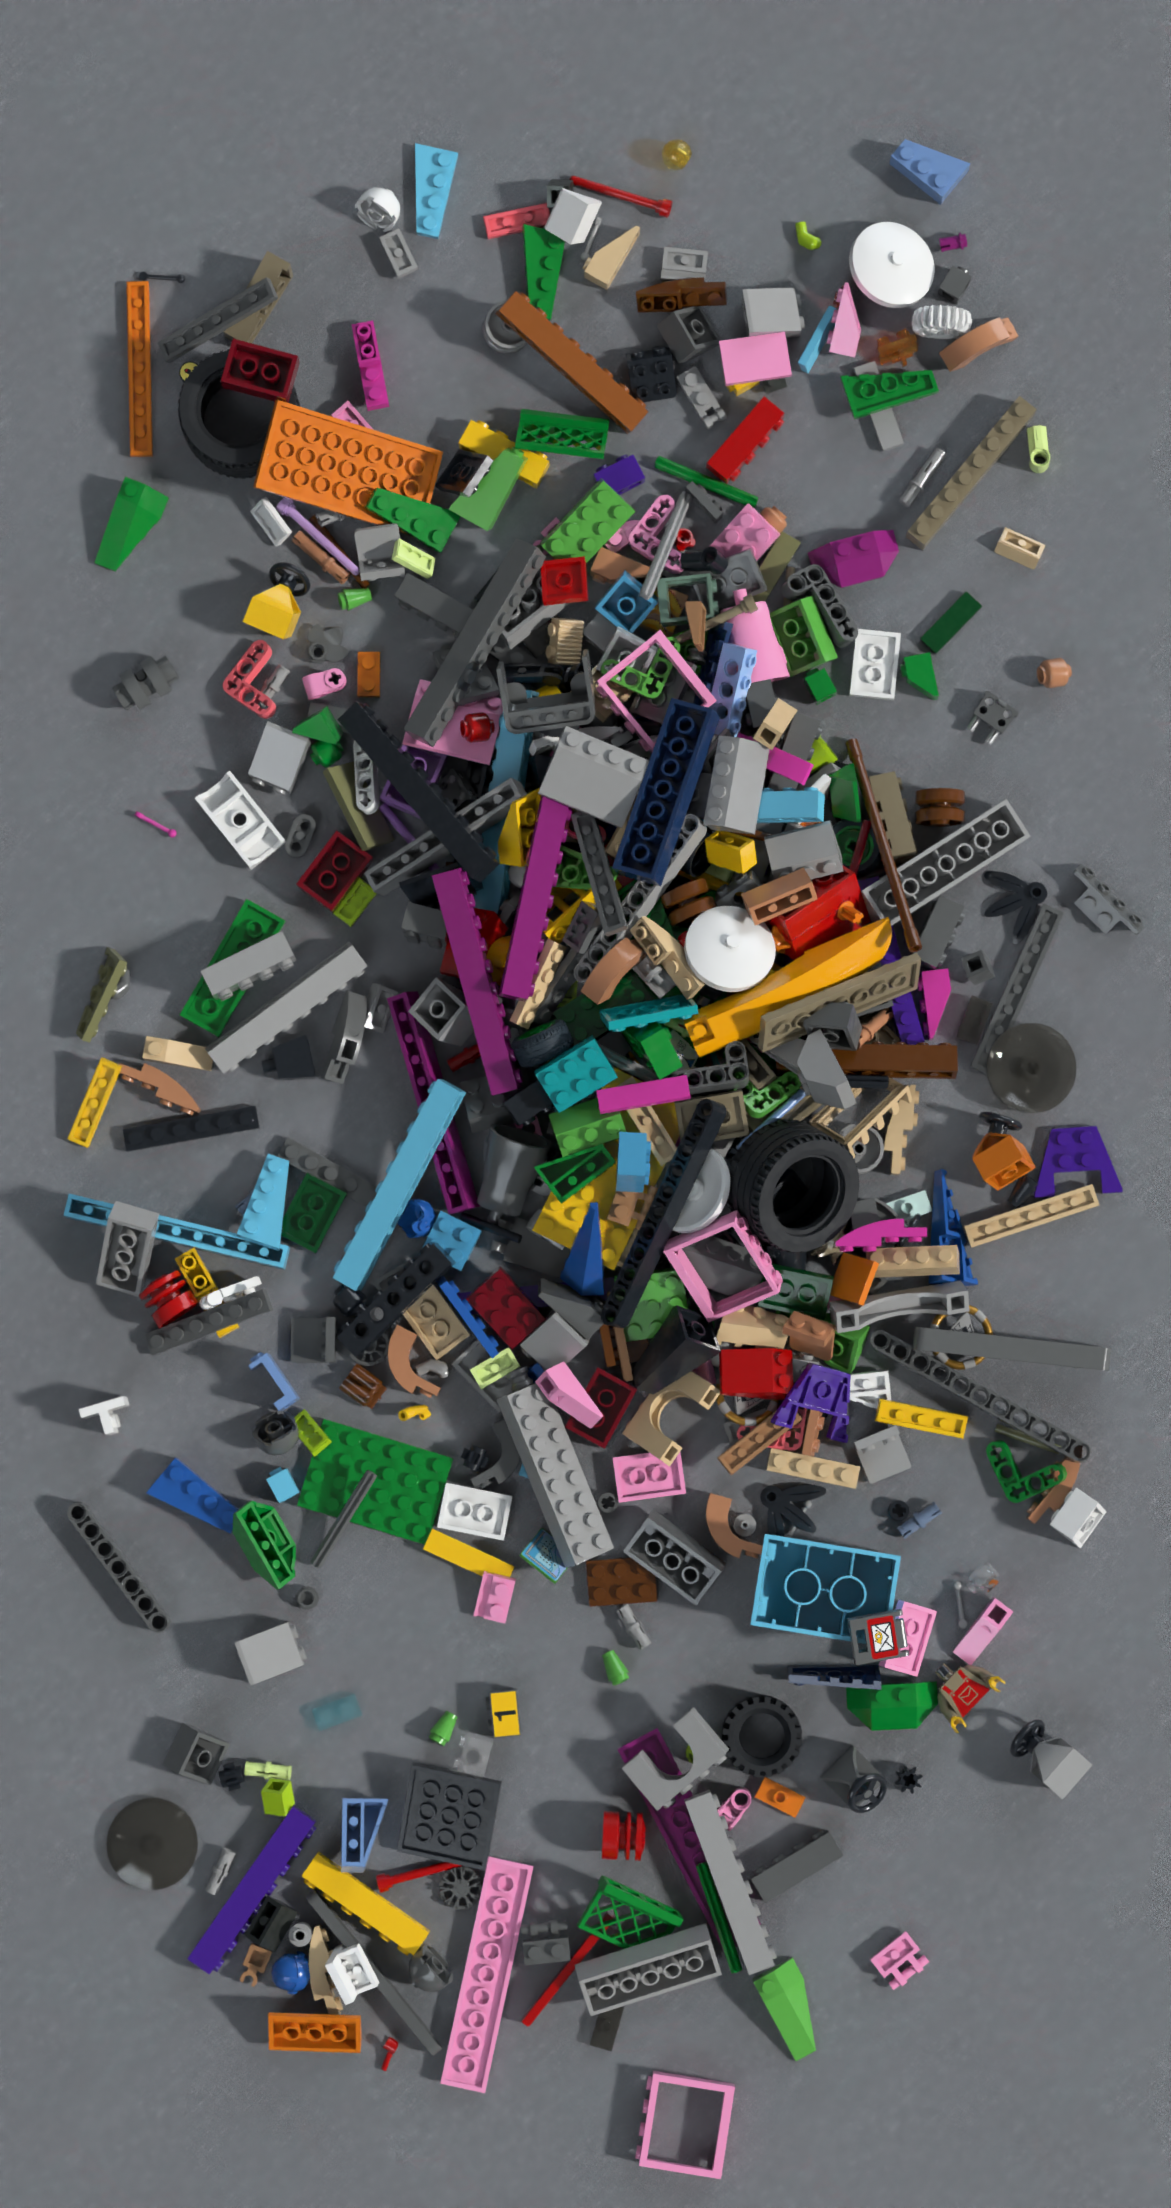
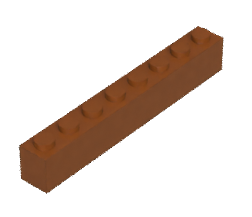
(572, 362)

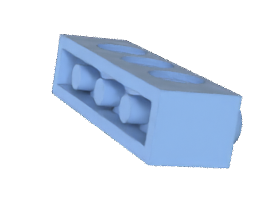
(726, 679)

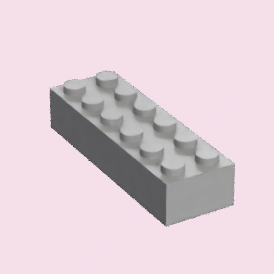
(648, 1969)

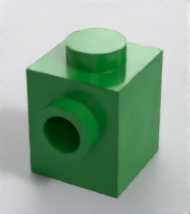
(819, 685)

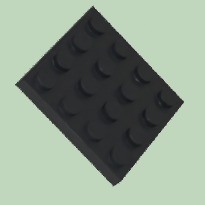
(449, 1816)

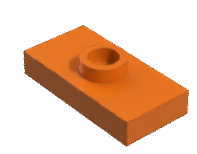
(780, 1797)

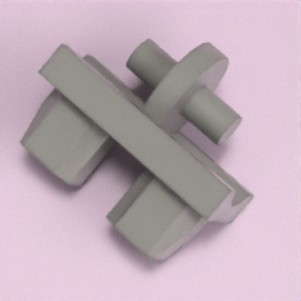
(654, 977)

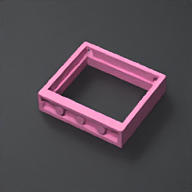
(677, 661)
(694, 1284)
(649, 2108)

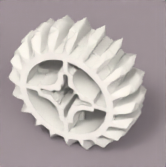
(941, 322)

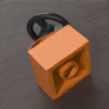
(1000, 1155)

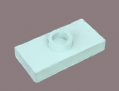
(911, 1205)

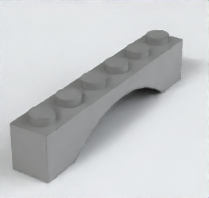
(933, 1299)

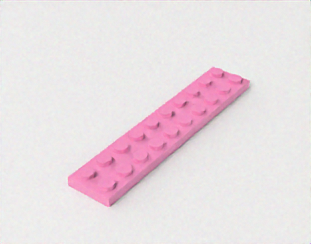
(486, 1974)

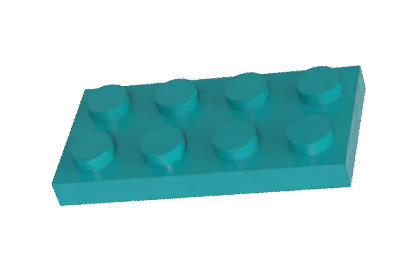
(648, 1011)

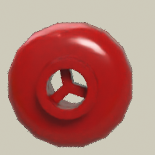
(477, 727)

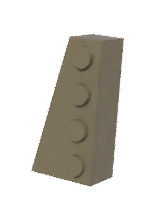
(280, 275)
(893, 814)

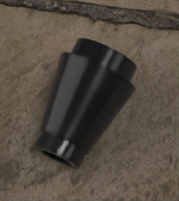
(1022, 1190)

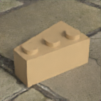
(753, 1327)

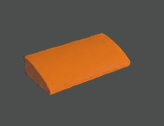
(315, 2032)

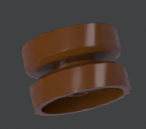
(940, 807)
(687, 900)

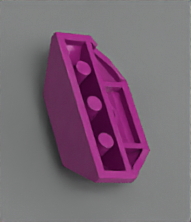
(856, 557)

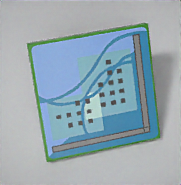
(544, 1556)

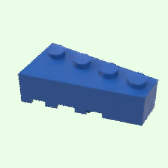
(193, 1495)

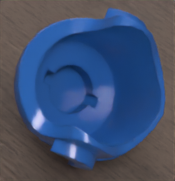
(417, 1218)
(291, 1972)

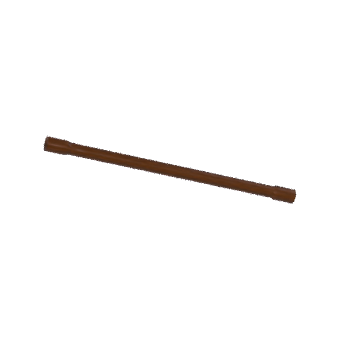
(910, 932)

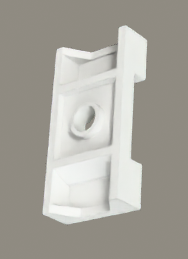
(256, 837)

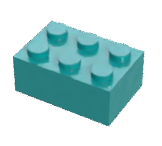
(575, 1073)

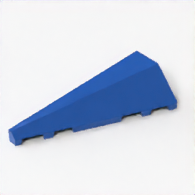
(948, 1231)
(584, 1265)

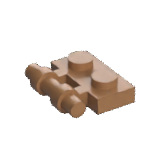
(624, 1204)

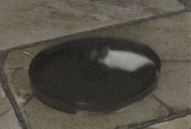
(1031, 1068)
(152, 1843)

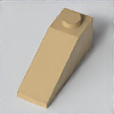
(609, 259)
(176, 1053)

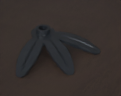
(1010, 903)
(790, 1511)

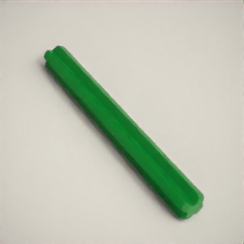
(707, 482)
(719, 1917)

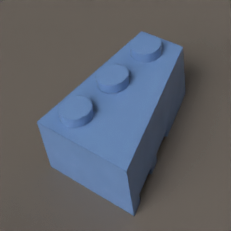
(929, 169)
(359, 1830)

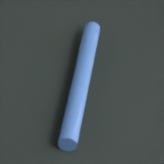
(780, 1112)

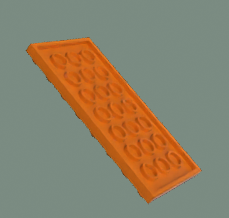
(341, 463)

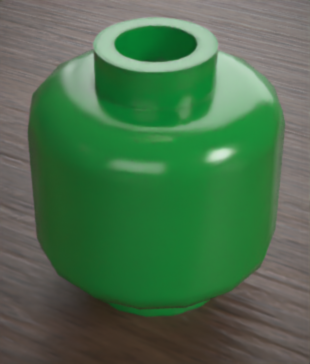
(325, 753)

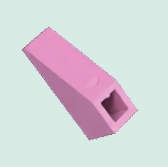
(847, 328)
(567, 1393)
(982, 1631)

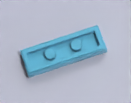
(817, 341)

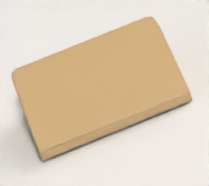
(1019, 548)

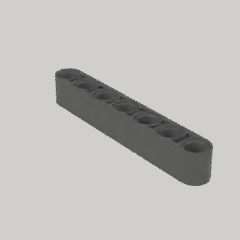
(108, 1562)

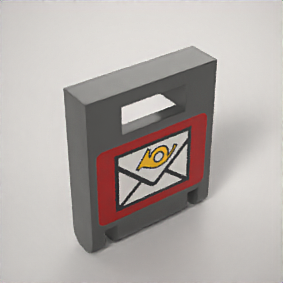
(882, 1634)

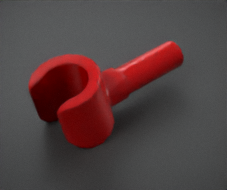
(391, 2046)

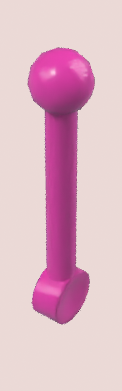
(171, 832)

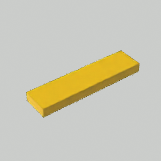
(94, 1102)
(921, 1418)
(465, 1555)

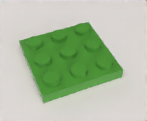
(659, 1298)

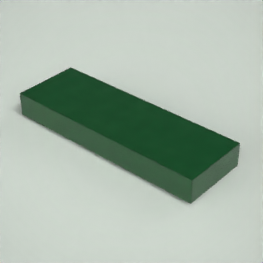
(950, 622)

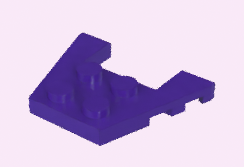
(1076, 1151)
(818, 1390)

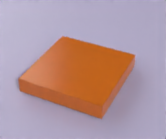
(853, 1278)

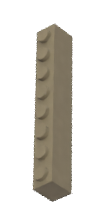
(971, 473)

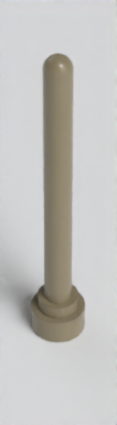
(747, 605)

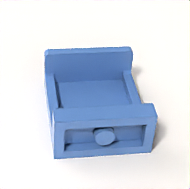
(278, 1376)

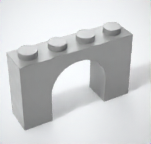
(662, 1787)

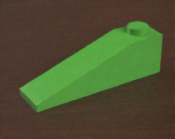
(846, 1347)

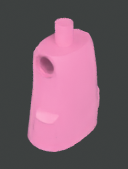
(756, 632)

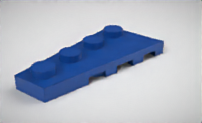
(464, 1309)

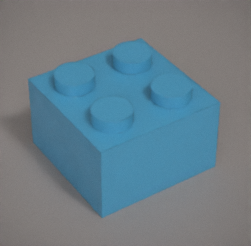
(623, 603)
(633, 1162)
(454, 1237)

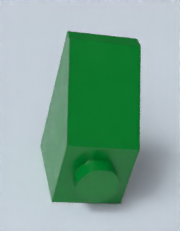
(920, 674)

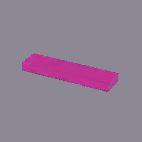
(643, 1094)

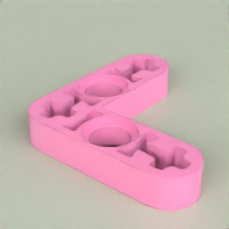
(649, 534)

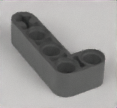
(826, 607)
(726, 1071)

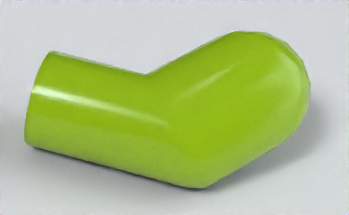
(806, 239)

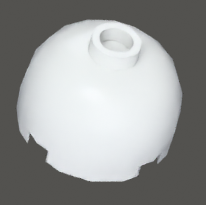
(378, 208)

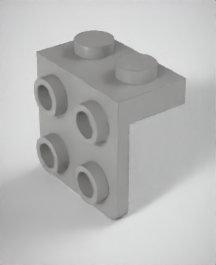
(375, 552)

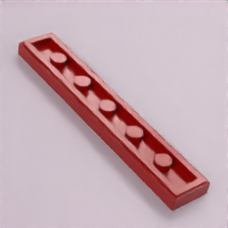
(562, 1975)

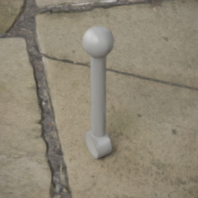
(584, 256)
(806, 1505)
(962, 1623)

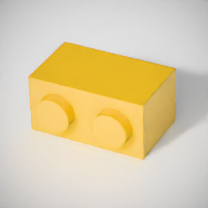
(731, 851)

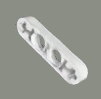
(362, 775)

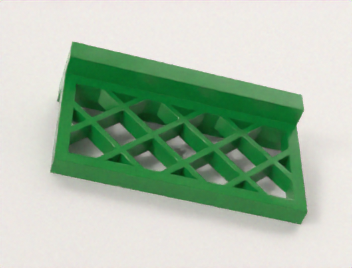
(556, 426)
(635, 1900)

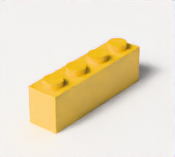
(481, 440)

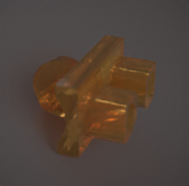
(898, 350)

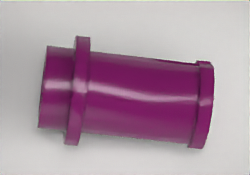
(953, 242)

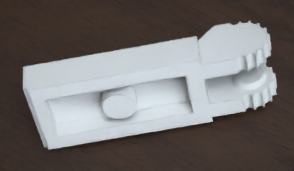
(229, 1293)

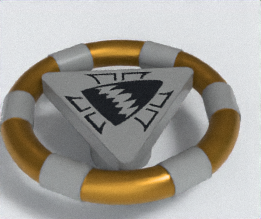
(963, 1324)
(743, 1404)

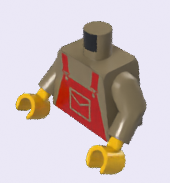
(963, 1690)

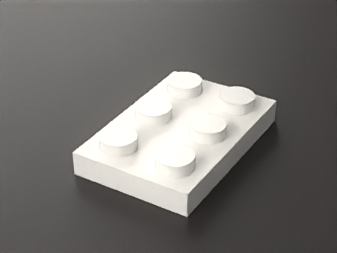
(875, 664)
(474, 1511)

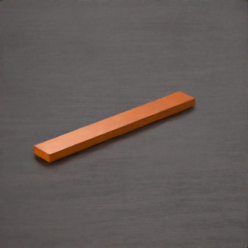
(139, 369)

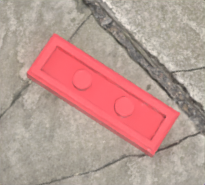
(512, 221)

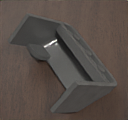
(548, 711)

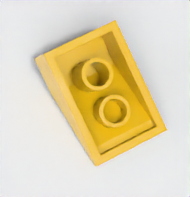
(518, 830)

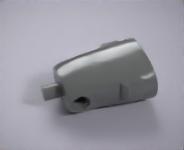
(510, 1169)

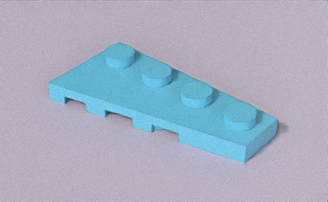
(433, 183)
(266, 1206)

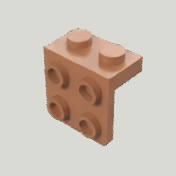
(810, 1335)
(810, 1441)

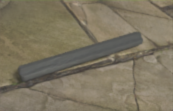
(343, 1518)

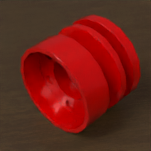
(168, 1298)
(622, 1836)

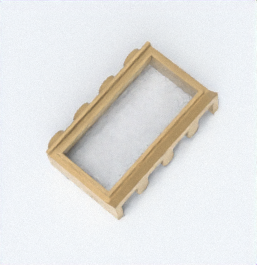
(853, 1122)

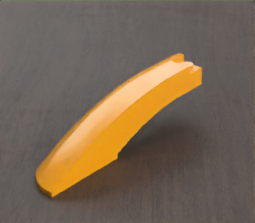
(811, 973)

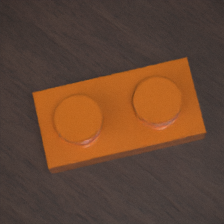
(368, 674)

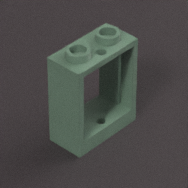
(664, 602)

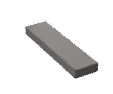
(883, 421)

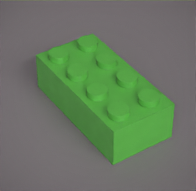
(588, 524)

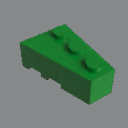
(655, 1045)
(575, 1171)

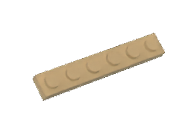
(1031, 1216)

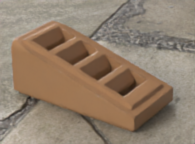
(697, 619)

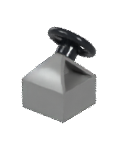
(1052, 1760)

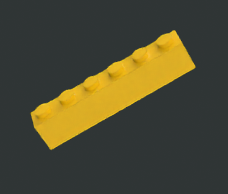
(365, 1903)

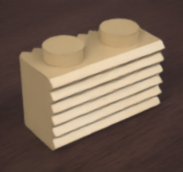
(565, 641)

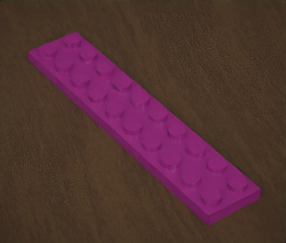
(675, 1821)

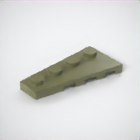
(100, 994)

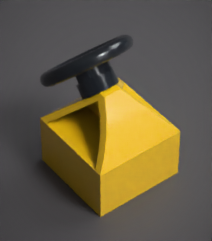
(276, 608)

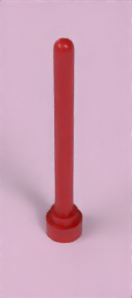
(662, 207)
(386, 1881)

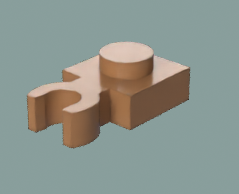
(257, 1961)

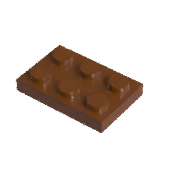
(619, 1582)

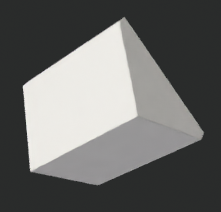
(572, 216)

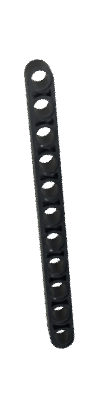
(663, 1213)

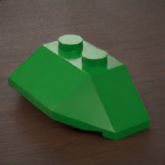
(265, 1542)
(894, 1705)

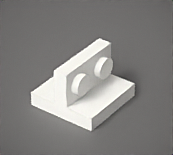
(105, 1410)
(350, 1972)

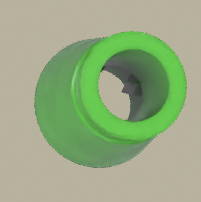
(353, 598)
(615, 1669)
(443, 1729)

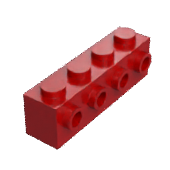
(745, 440)

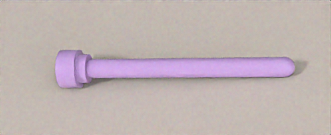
(287, 507)

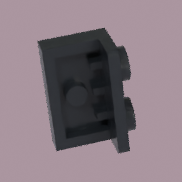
(480, 776)

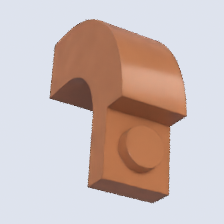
(977, 342)
(611, 970)
(398, 1357)
(717, 1522)

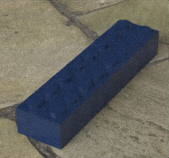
(666, 792)

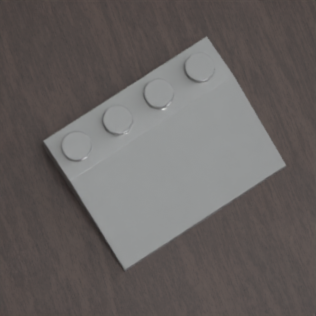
(593, 776)

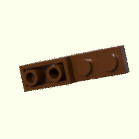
(679, 293)

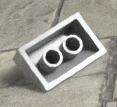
(806, 848)

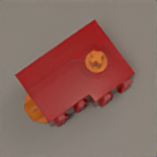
(834, 914)

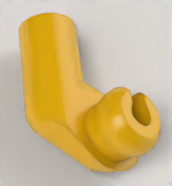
(411, 1411)

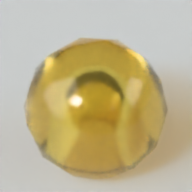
(676, 154)

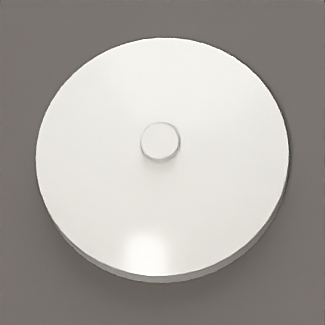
(891, 264)
(729, 949)
(707, 1194)

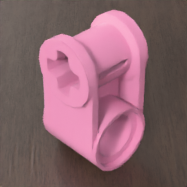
(319, 684)
(732, 1808)

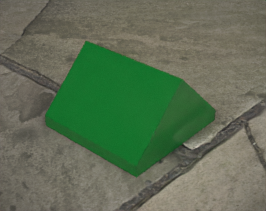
(320, 726)
(845, 794)

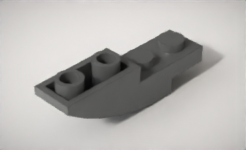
(348, 1037)

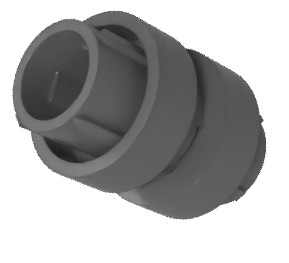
(151, 679)

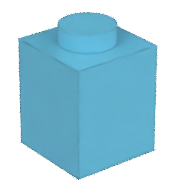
(282, 1484)

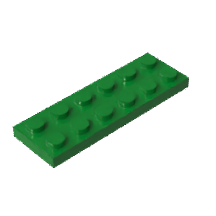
(247, 929)

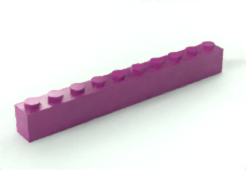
(535, 900)
(477, 980)
(423, 1070)

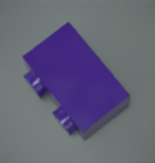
(621, 475)

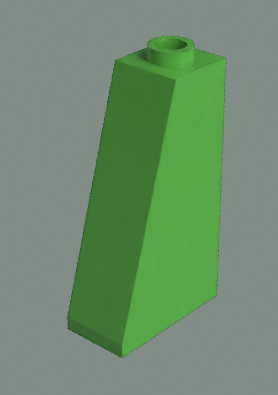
(492, 491)

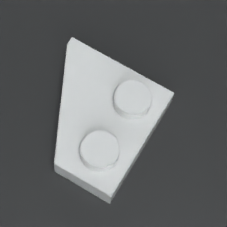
(869, 1387)

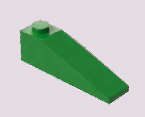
(131, 519)

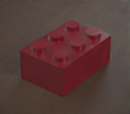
(260, 371)
(334, 871)
(506, 1307)
(612, 1399)

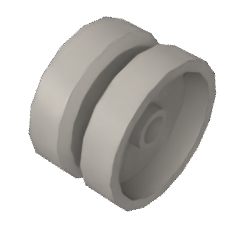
(498, 336)
(871, 1153)

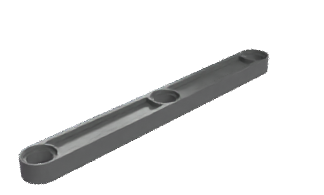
(384, 1985)

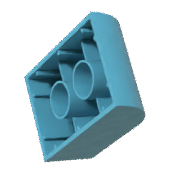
(820, 1585)

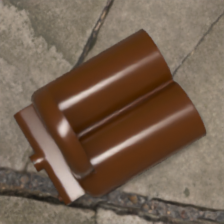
(363, 1386)

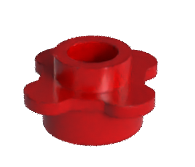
(687, 536)

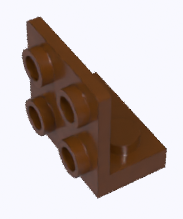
(635, 1348)

